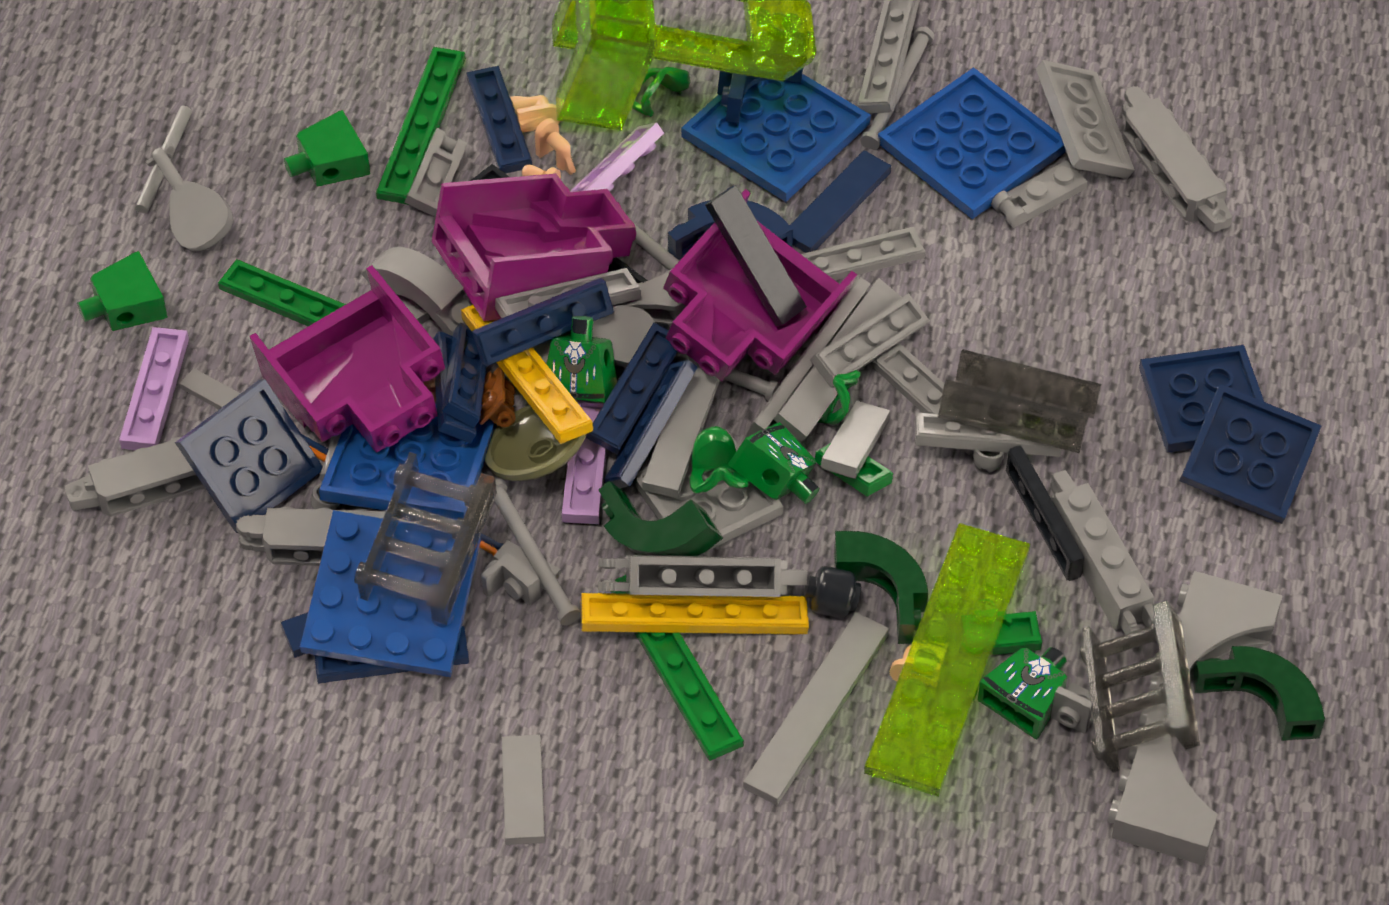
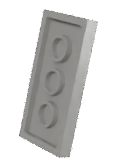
(1085, 119)

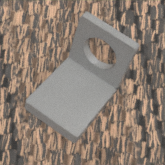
(1073, 709)

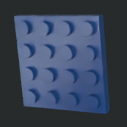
(782, 132)
(972, 142)
(366, 478)
(390, 626)

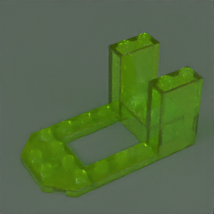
(620, 39)

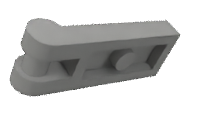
(435, 169)
(1039, 194)

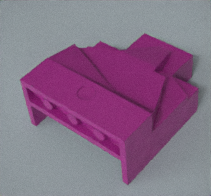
(526, 235)
(726, 315)
(357, 369)

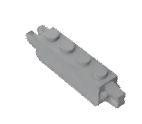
(1174, 161)
(134, 480)
(291, 534)
(1106, 560)
(702, 576)

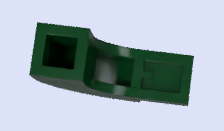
(682, 533)
(890, 568)
(1272, 680)

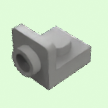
(515, 578)

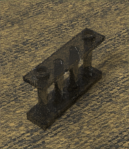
(1020, 401)
(451, 563)
(1174, 692)

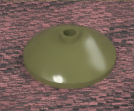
(528, 449)

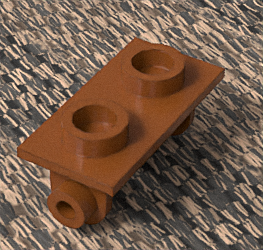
(498, 399)

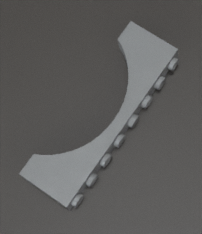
(1157, 801)

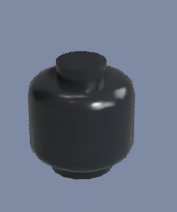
(833, 592)

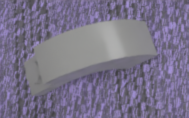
(425, 283)

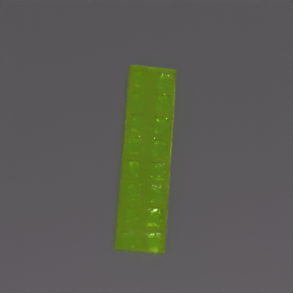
(947, 660)

